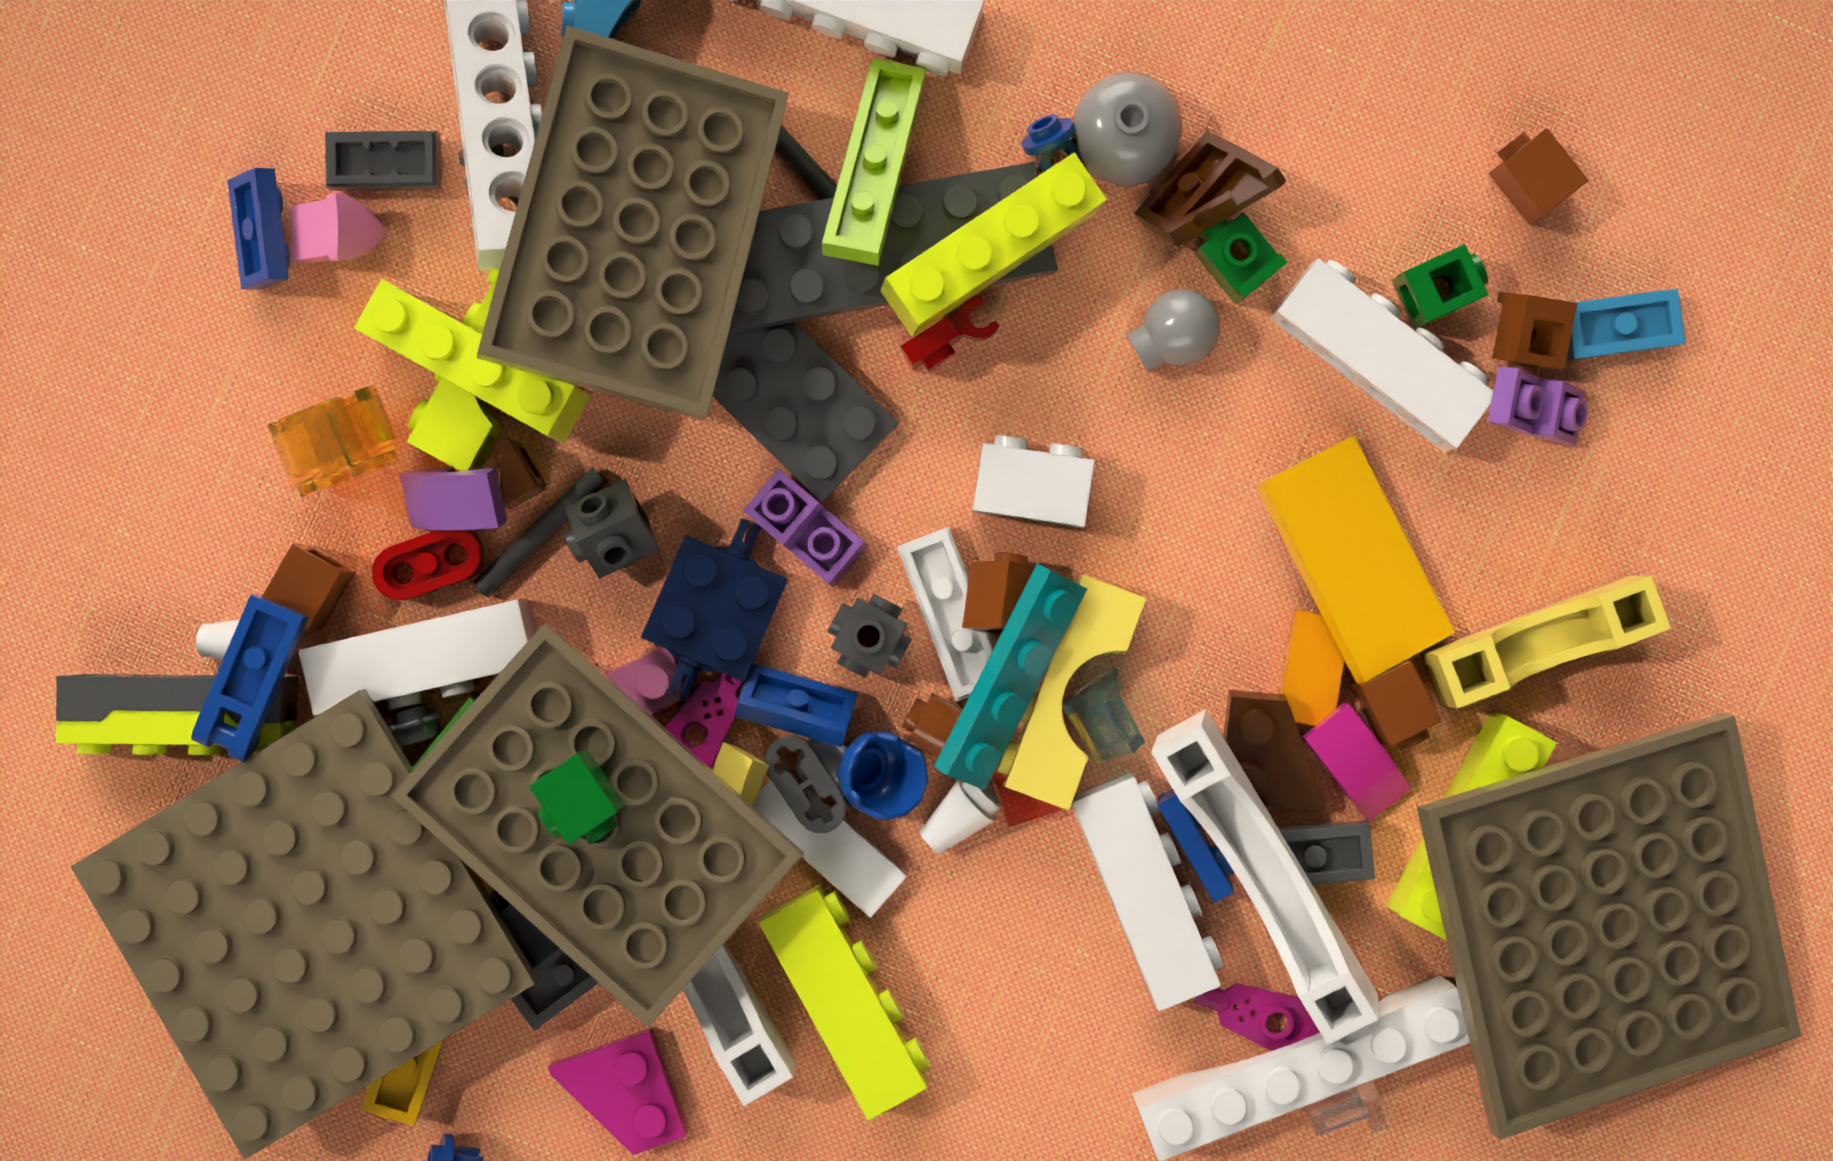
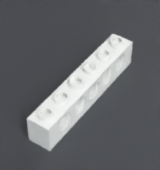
(488, 123)

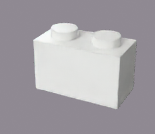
(1033, 483)

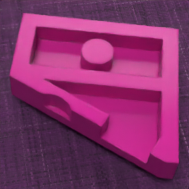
(625, 1090)

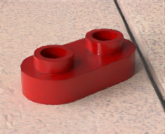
(430, 564)

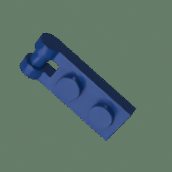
(249, 676)

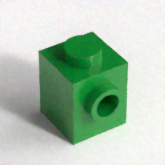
(577, 800)

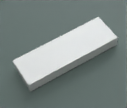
(941, 592)
(839, 855)

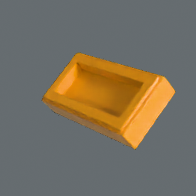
(1311, 669)

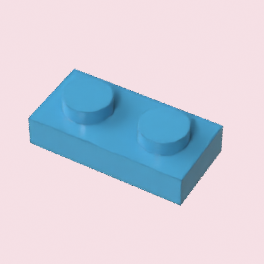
(1626, 324)

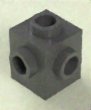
(610, 529)
(879, 614)

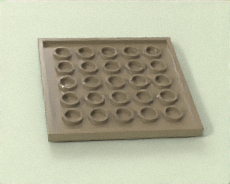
(1609, 923)
(302, 925)

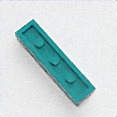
(1010, 677)

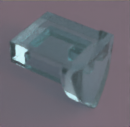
(1104, 718)

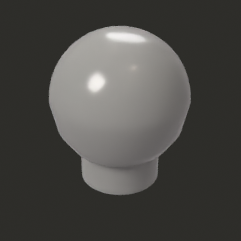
(1176, 330)

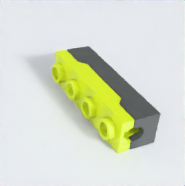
(152, 712)

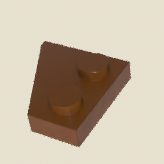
(1206, 189)
(1271, 750)

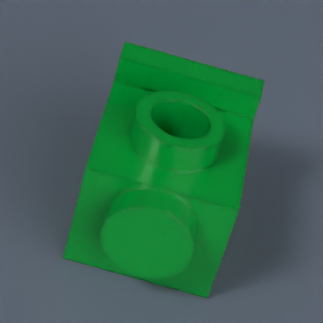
(1458, 268)
(1237, 276)

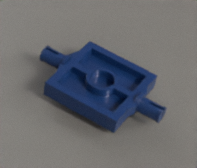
(714, 609)

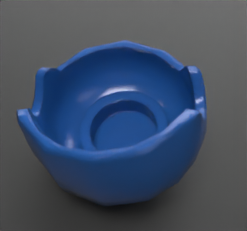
(883, 775)

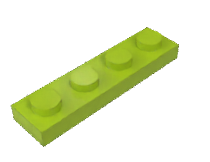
(874, 162)

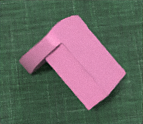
(333, 230)

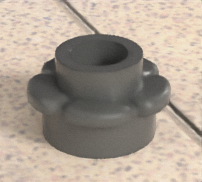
(414, 724)

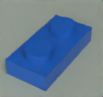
(258, 229)
(796, 705)
(1207, 860)

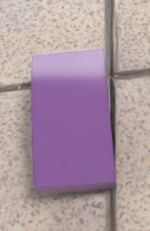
(1538, 406)
(453, 499)
(805, 528)

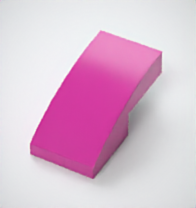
(1357, 762)

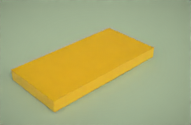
(1355, 559)

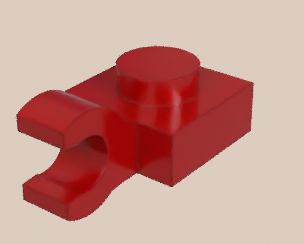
(935, 343)

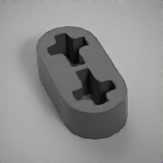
(794, 791)

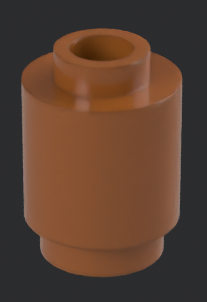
(931, 723)

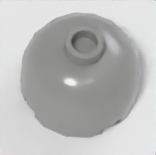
(1127, 129)

